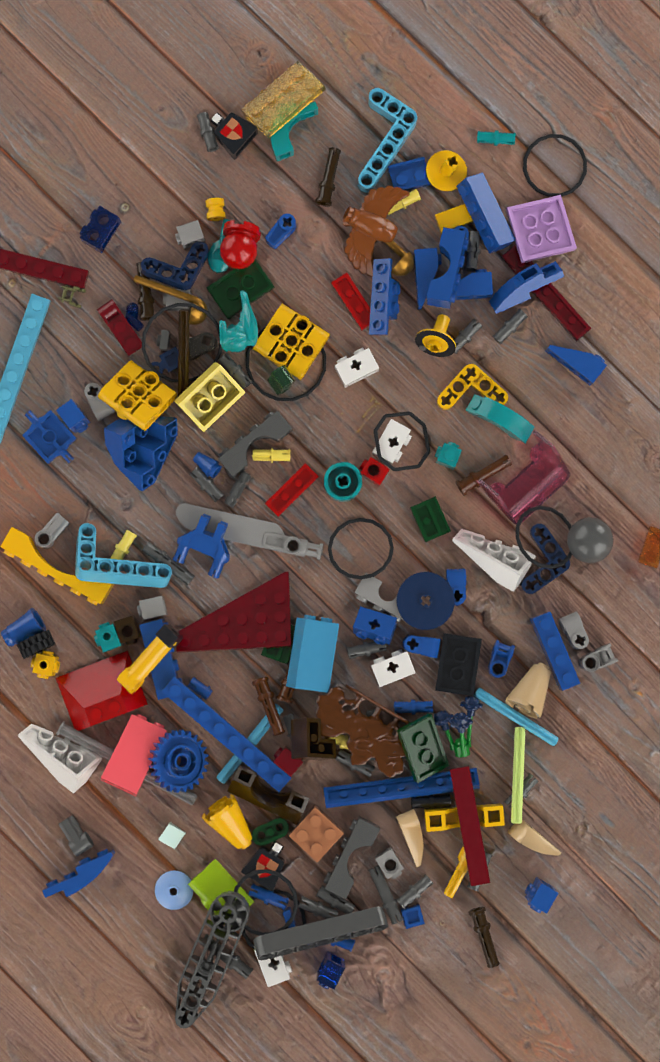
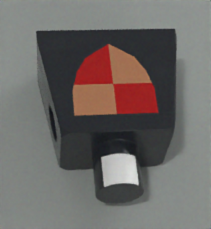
(233, 133)
(266, 859)

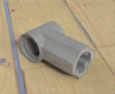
(53, 529)

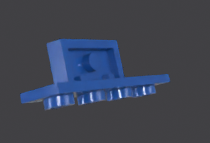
(383, 297)

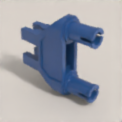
(205, 542)

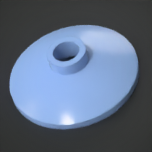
(176, 880)

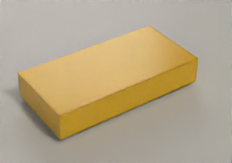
(453, 217)

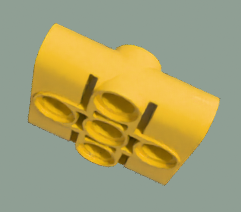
(282, 319)
(139, 407)

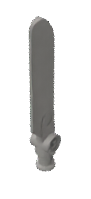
(247, 530)

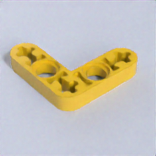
(475, 383)

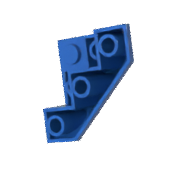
(140, 452)

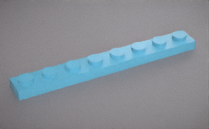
(20, 357)

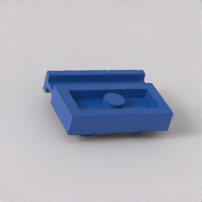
(409, 174)

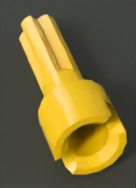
(458, 875)

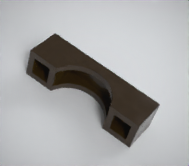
(285, 805)

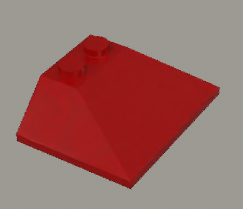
(96, 695)

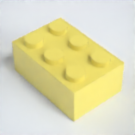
(209, 396)

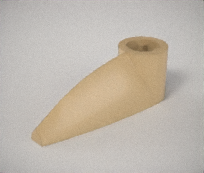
(412, 834)
(532, 839)

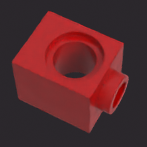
(377, 479)

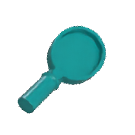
(214, 258)

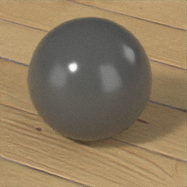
(590, 540)

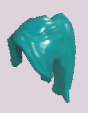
(243, 334)

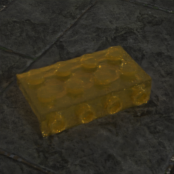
(283, 99)

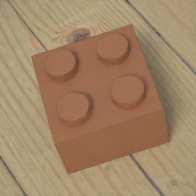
(316, 833)

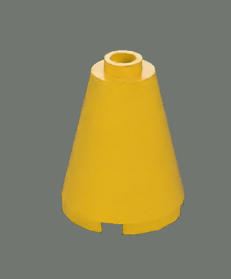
(229, 822)

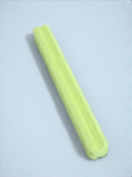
(518, 775)

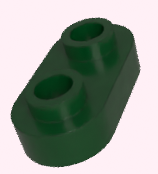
(270, 831)

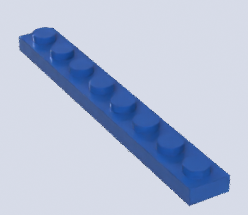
(226, 734)
(391, 789)

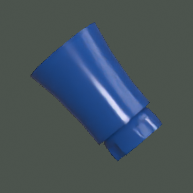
(23, 628)

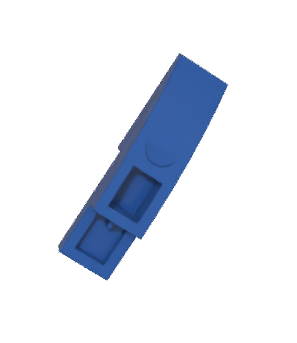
(518, 287)
(87, 872)

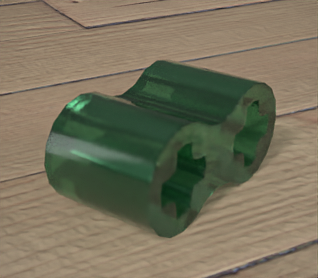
(281, 380)

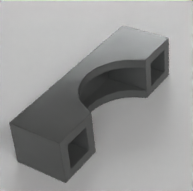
(273, 428)
(362, 834)

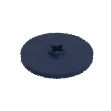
(410, 600)

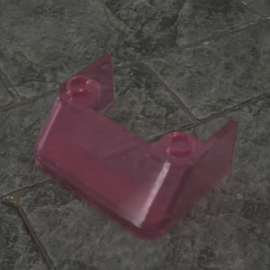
(532, 484)

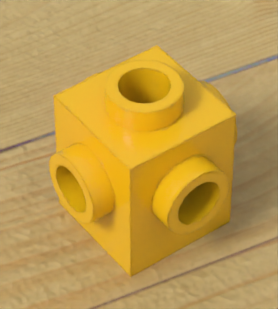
(52, 664)

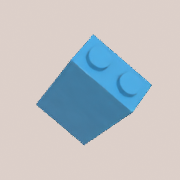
(312, 654)

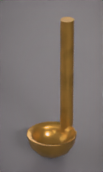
(406, 264)
(195, 316)

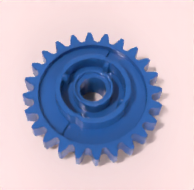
(165, 758)

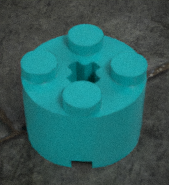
(340, 471)

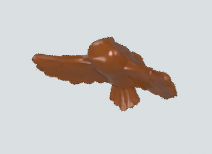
(371, 225)

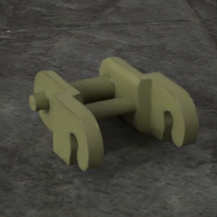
(74, 289)

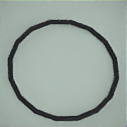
(155, 316)
(285, 399)

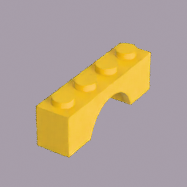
(447, 818)

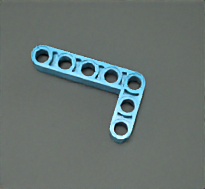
(389, 140)
(114, 566)

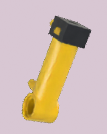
(134, 676)

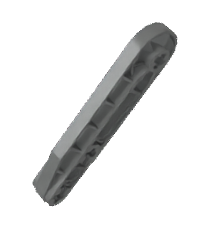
(206, 968)

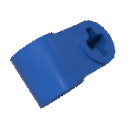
(457, 581)
(424, 645)
(500, 657)

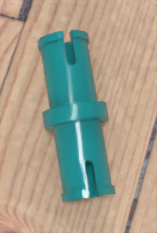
(496, 138)

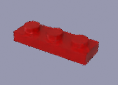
(353, 300)
(292, 490)

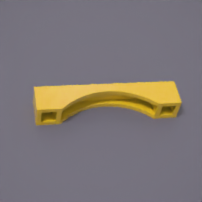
(23, 546)

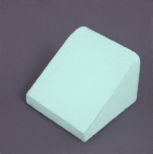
(172, 835)

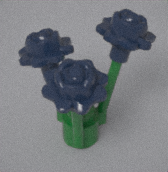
(461, 722)

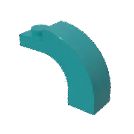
(280, 140)
(501, 416)

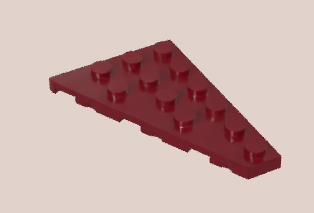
(248, 622)

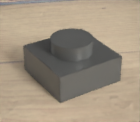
(164, 340)

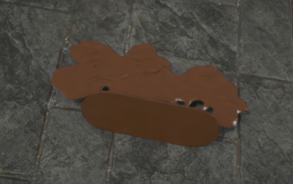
(367, 735)

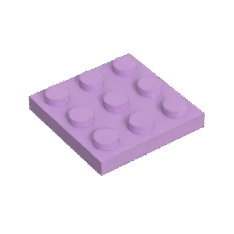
(541, 228)

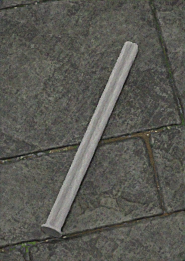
(106, 752)

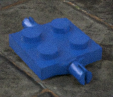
(49, 436)

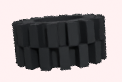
(36, 644)

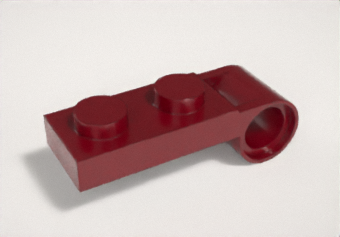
(120, 327)

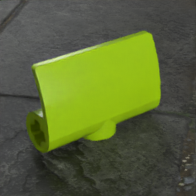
(213, 882)

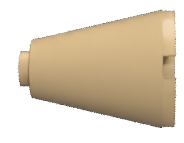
(531, 691)

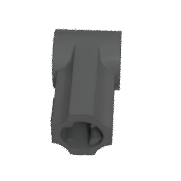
(78, 839)

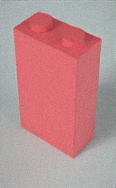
(130, 758)

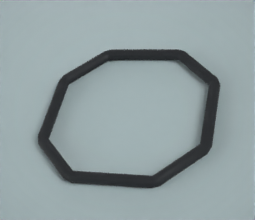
(425, 437)

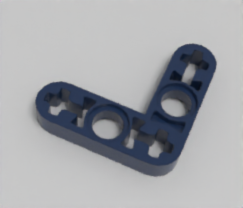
(177, 273)
(551, 557)

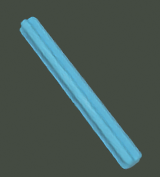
(516, 717)
(254, 737)

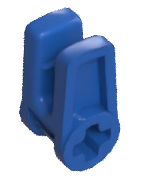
(279, 232)

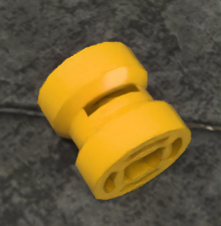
(215, 209)

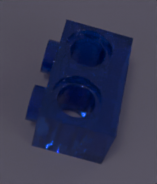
(105, 231)
(330, 971)

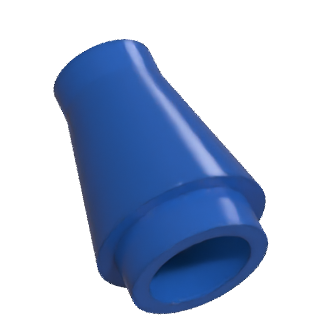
(207, 465)

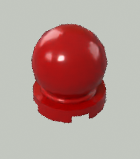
(239, 245)

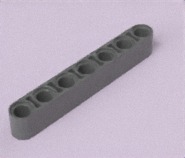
(320, 933)

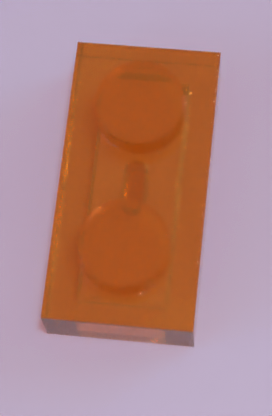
(651, 548)

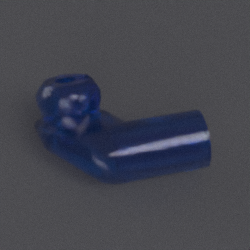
(132, 316)

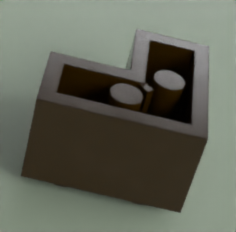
(307, 741)

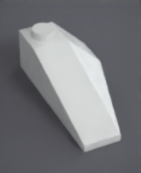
(499, 561)
(64, 760)

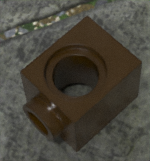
(121, 624)

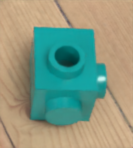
(448, 455)
(107, 637)

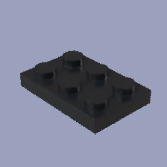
(458, 664)

